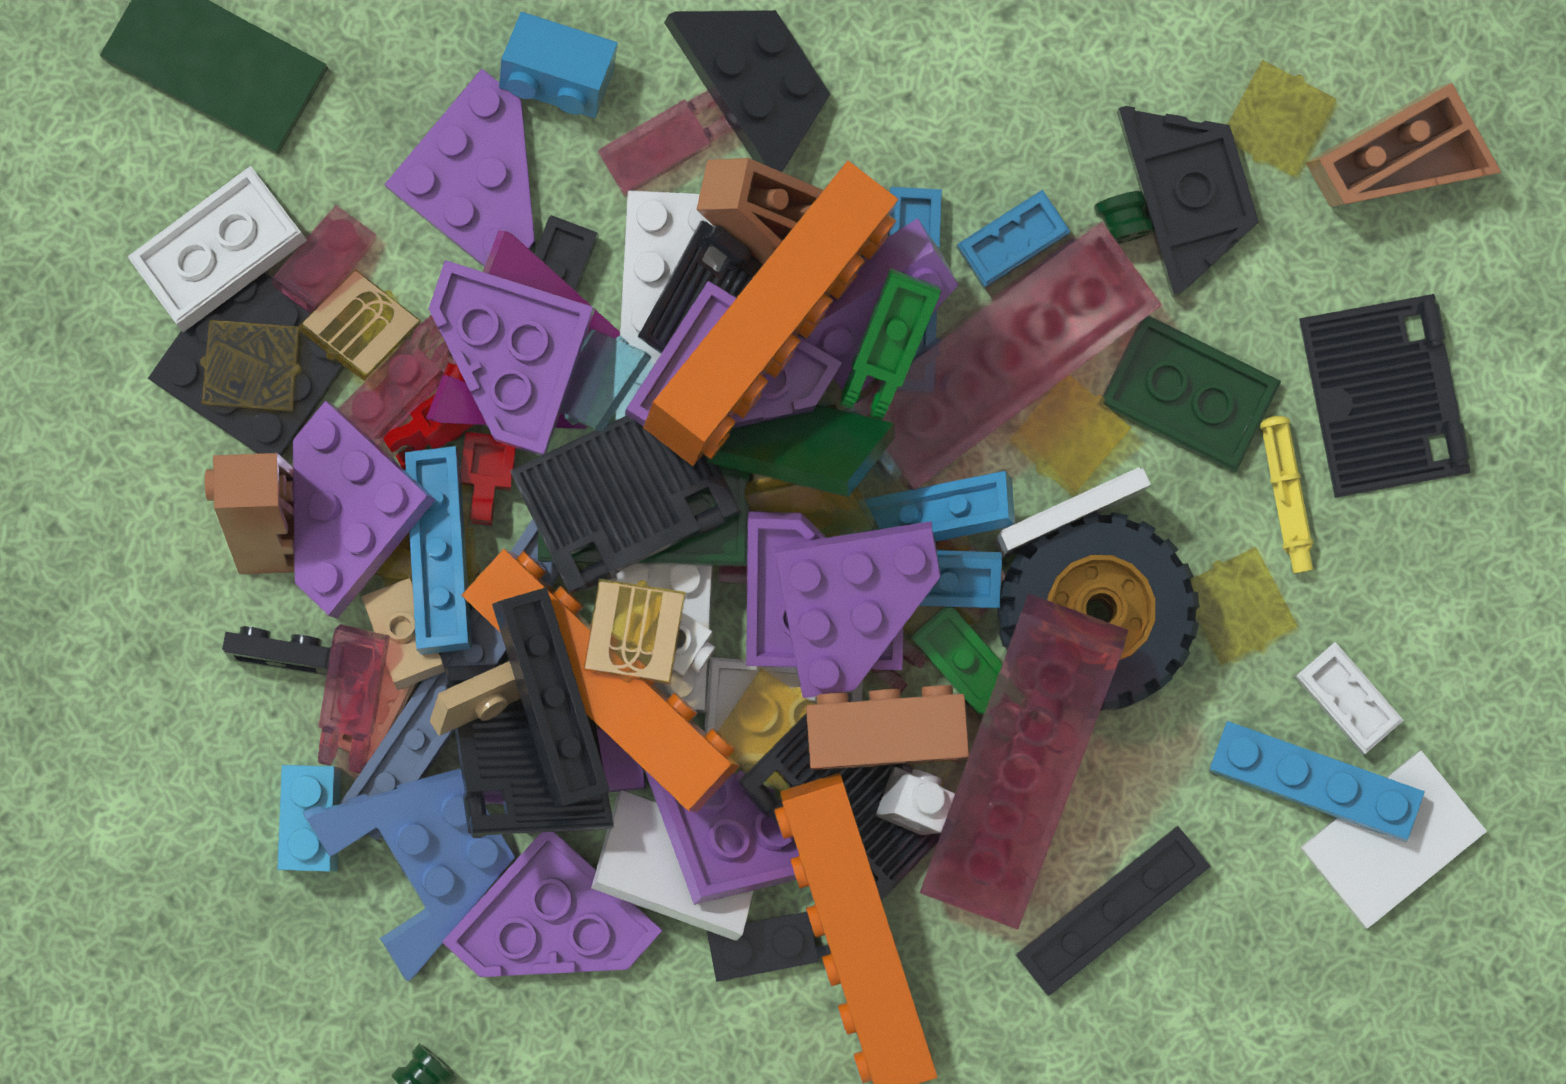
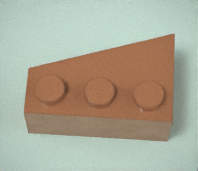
(1408, 150)
(754, 202)
(254, 510)
(887, 729)

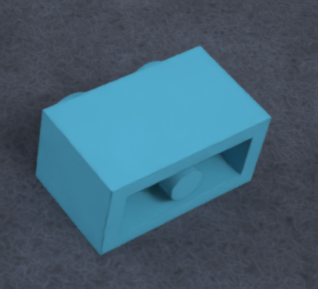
(302, 790)

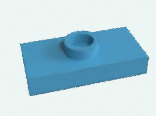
(1013, 239)

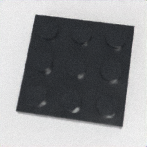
(260, 430)

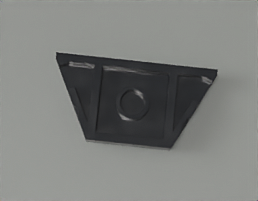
(753, 77)
(1190, 190)

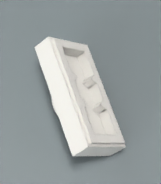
(1349, 698)

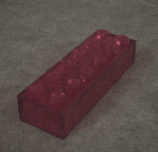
(1012, 351)
(1024, 761)

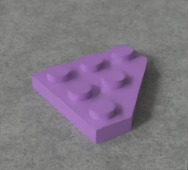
(472, 171)
(512, 350)
(791, 393)
(347, 508)
(852, 599)
(767, 621)
(726, 843)
(550, 919)

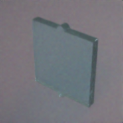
(602, 379)

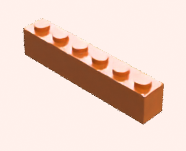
(634, 714)
(857, 933)

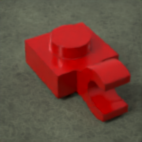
(421, 432)
(487, 468)

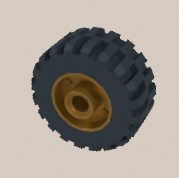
(1132, 576)

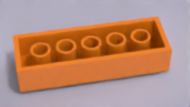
(775, 307)

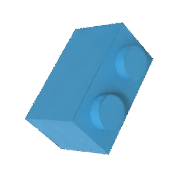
(557, 65)

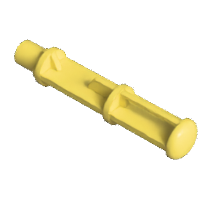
(1288, 492)

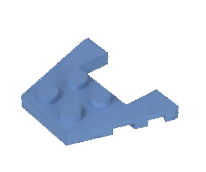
(431, 843)

